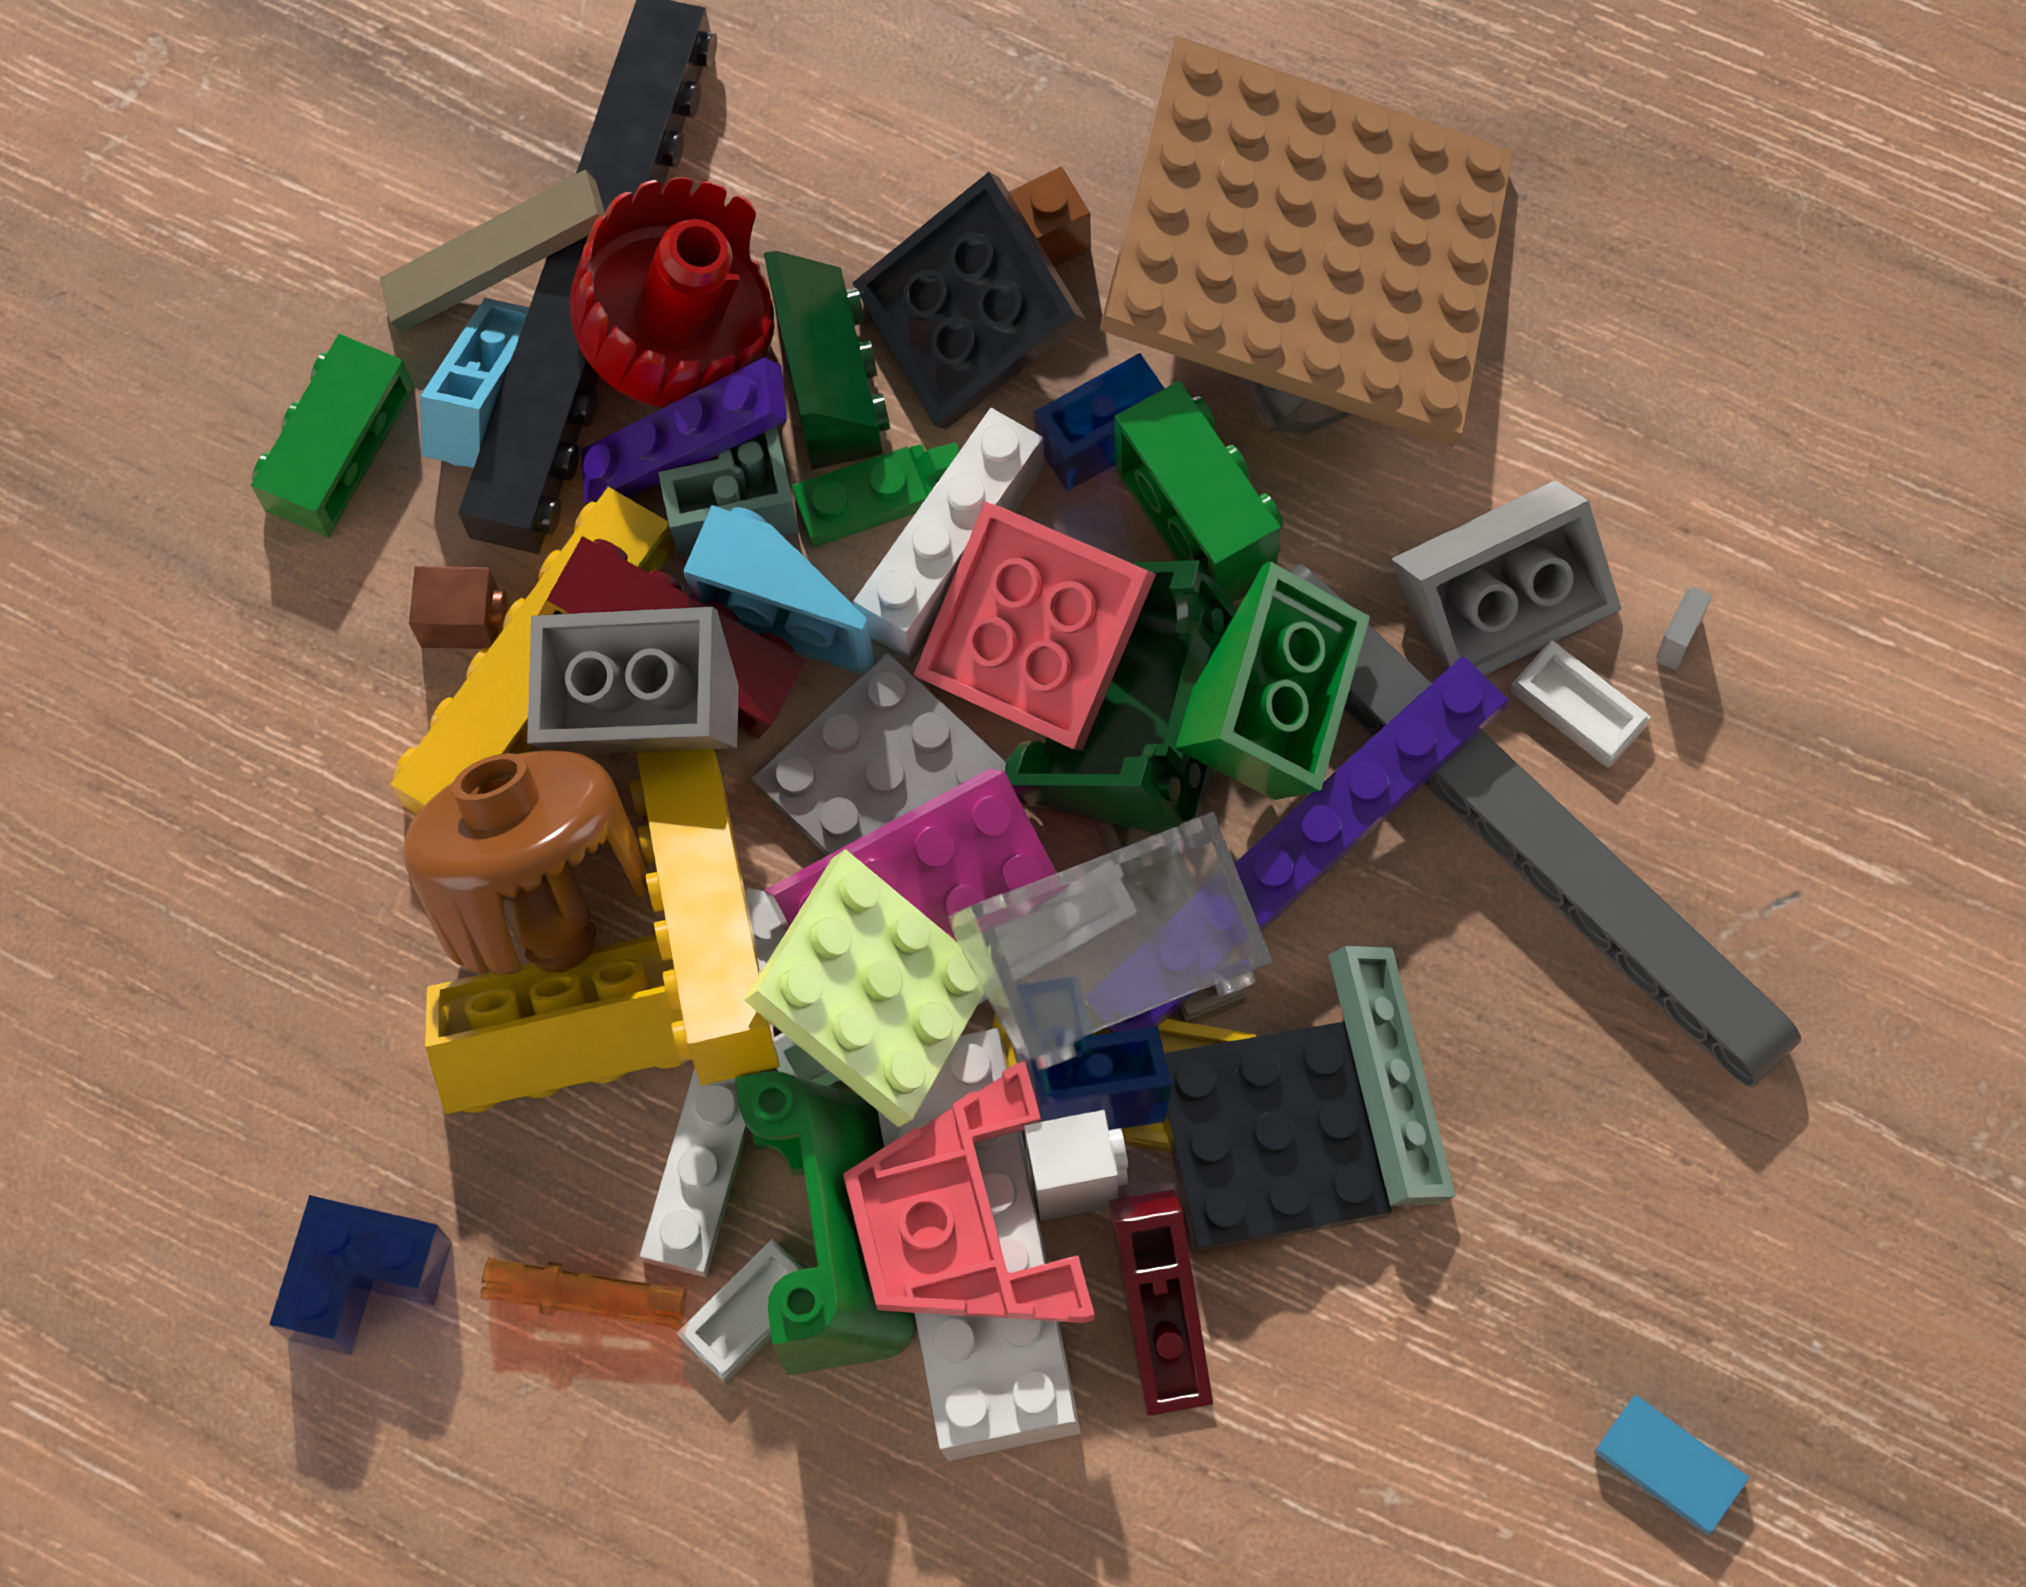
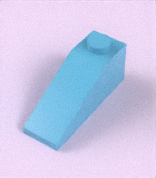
(468, 383)

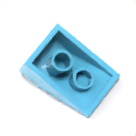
(776, 589)

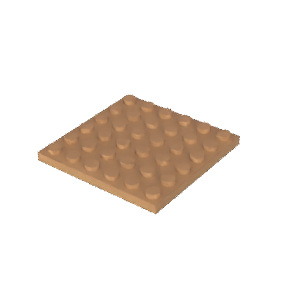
(1310, 242)

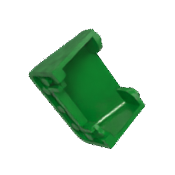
(829, 1311)

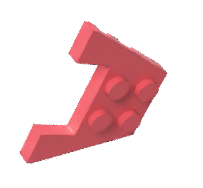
(932, 1225)

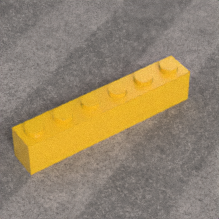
(492, 704)
(705, 914)

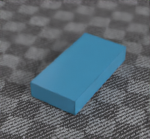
(1671, 1465)

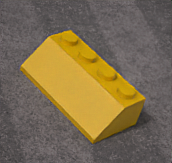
(548, 1031)

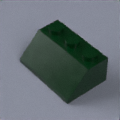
(826, 360)

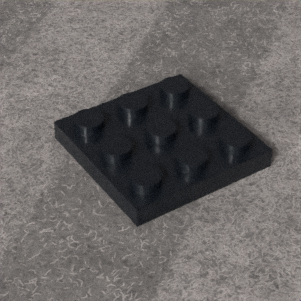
(968, 301)
(1272, 1138)

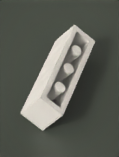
(913, 578)

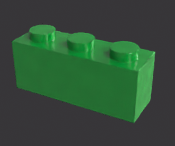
(332, 435)

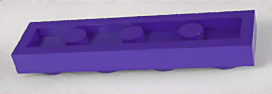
(686, 431)

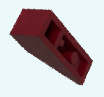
(1161, 1301)

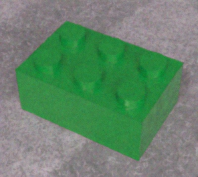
(1196, 488)

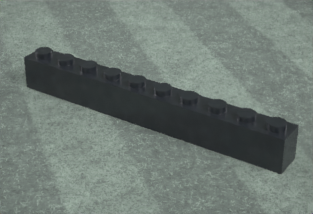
(549, 380)

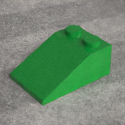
(1276, 687)

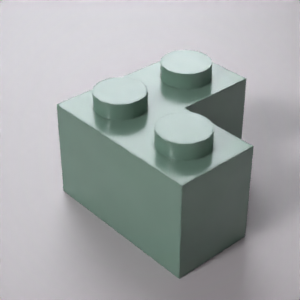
(742, 477)

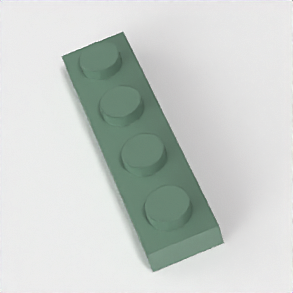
(1391, 1076)

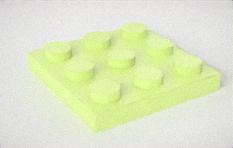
(869, 988)

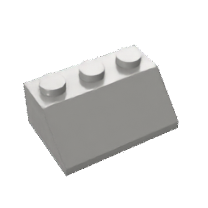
(1509, 580)
(631, 682)

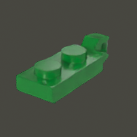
(870, 491)

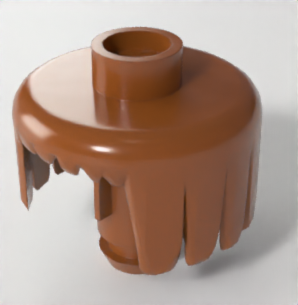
(508, 844)

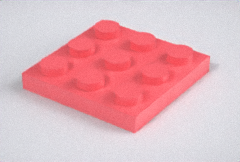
(1034, 625)

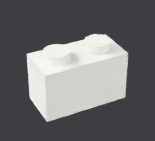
(1075, 1164)

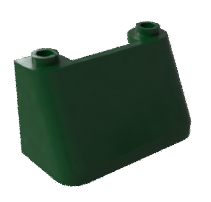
(1130, 759)

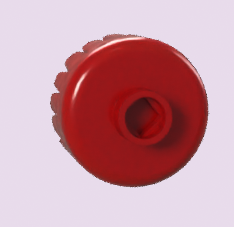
(671, 291)

